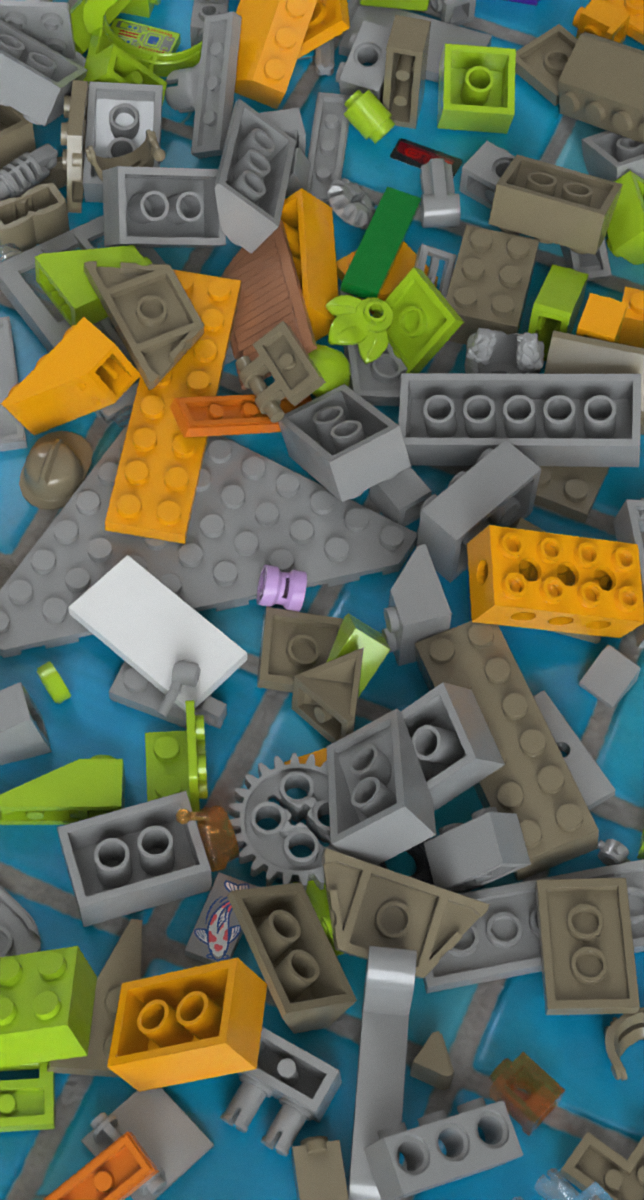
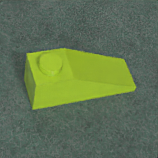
(67, 794)

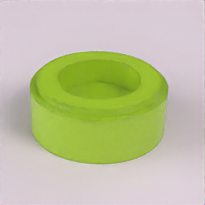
(53, 682)

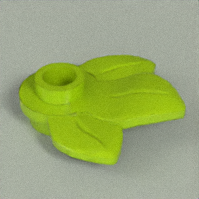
(356, 325)

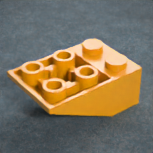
(71, 380)

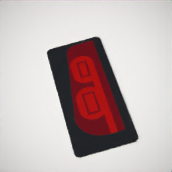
(418, 155)

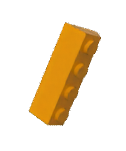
(270, 46)
(312, 245)

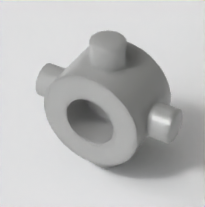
(612, 852)

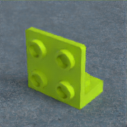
(178, 761)

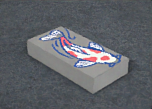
(217, 927)

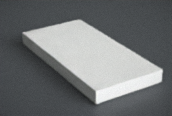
(156, 630)

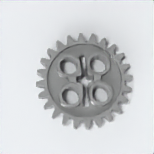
(272, 847)

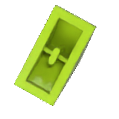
(354, 636)

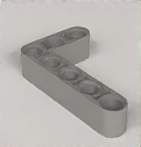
(381, 1058)

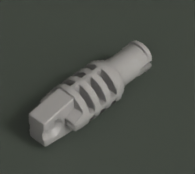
(27, 171)

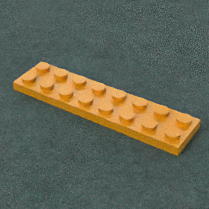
(157, 464)

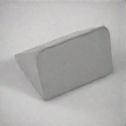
(299, 172)
(610, 676)

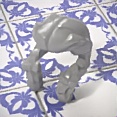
(503, 353)

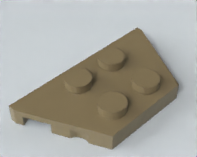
(73, 136)
(148, 314)
(393, 911)

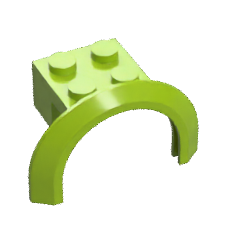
(119, 62)

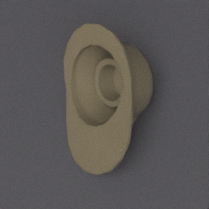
(55, 469)

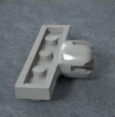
(209, 84)

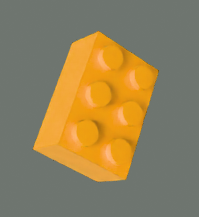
(188, 1025)

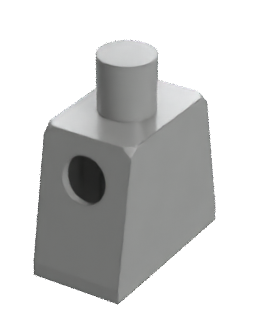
(21, 726)

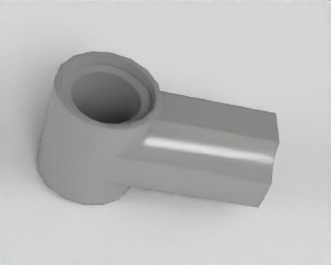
(439, 202)

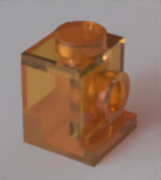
(525, 1074)

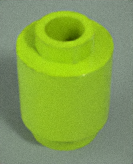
(368, 115)

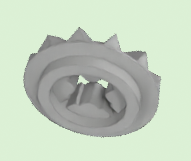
(351, 203)

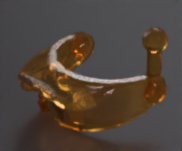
(215, 834)

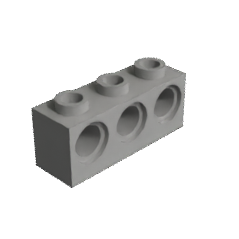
(427, 1164)

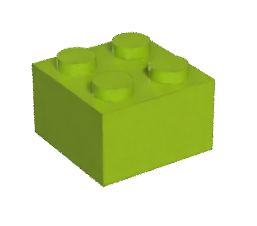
(476, 88)
(45, 1006)

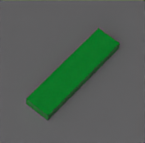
(380, 244)

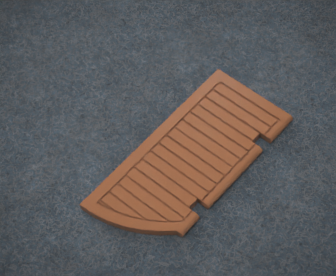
(267, 296)

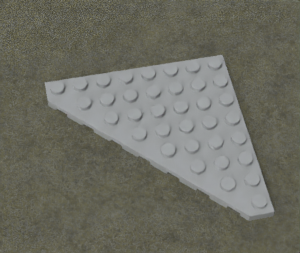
(241, 519)

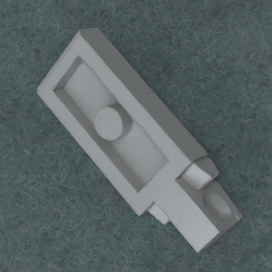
(138, 693)

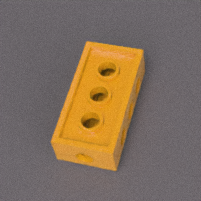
(555, 582)

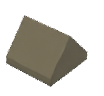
(433, 1063)

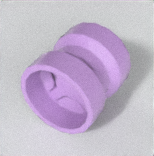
(281, 588)

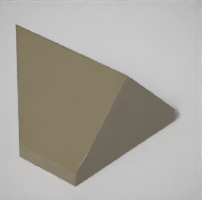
(329, 695)

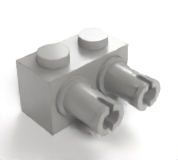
(295, 1079)

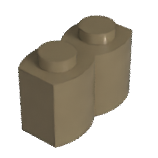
(33, 217)

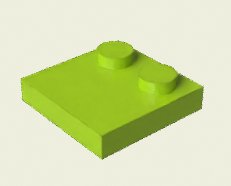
(420, 320)

